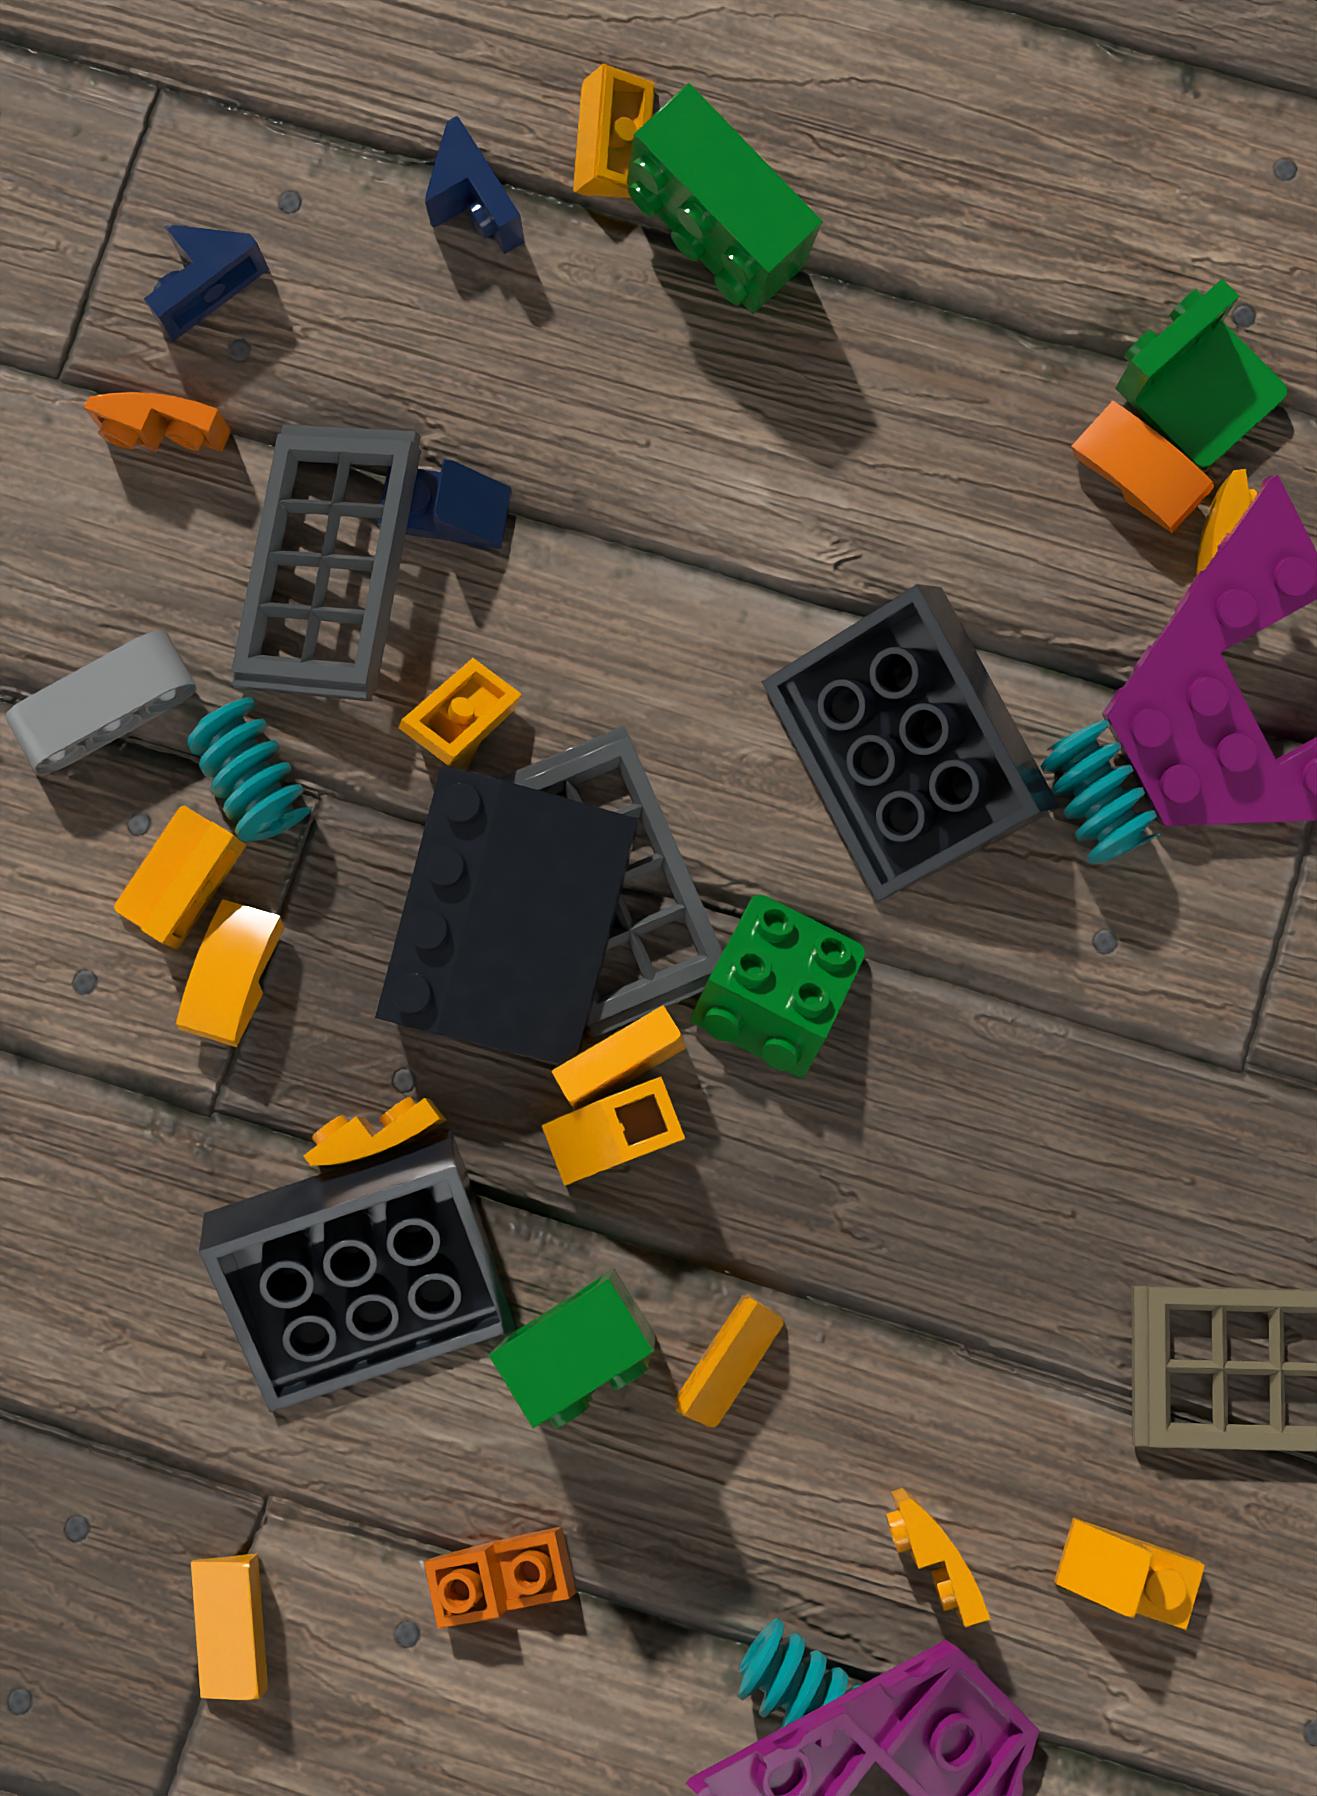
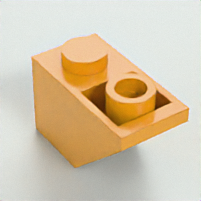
(613, 1131)

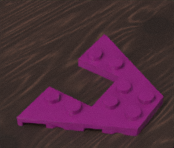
(1181, 707)
(925, 1724)

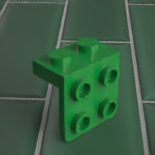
(1200, 379)
(778, 985)

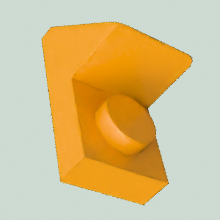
(461, 714)
(1129, 1574)

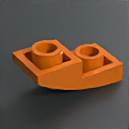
(146, 417)
(1143, 465)
(499, 1577)

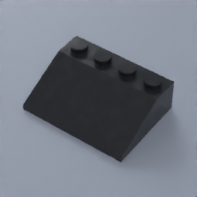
(909, 741)
(507, 917)
(357, 1271)

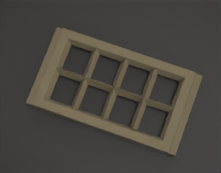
(1153, 1367)

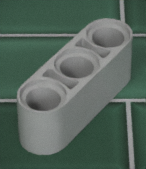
(100, 702)

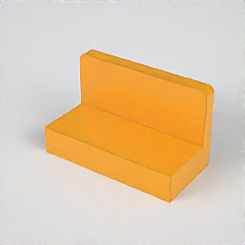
(179, 877)

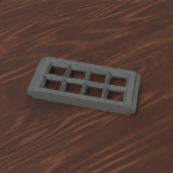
(308, 675)
(675, 982)

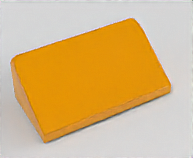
(609, 114)
(619, 1058)
(728, 1362)
(229, 1627)

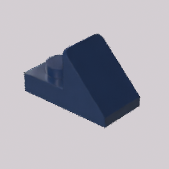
(466, 182)
(216, 271)
(457, 506)

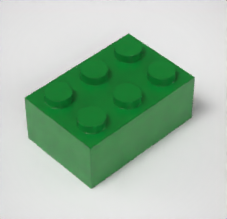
(720, 200)
(574, 1350)

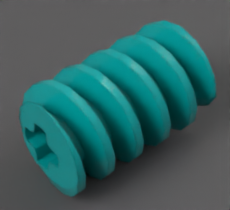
(244, 772)
(1098, 793)
(787, 1676)

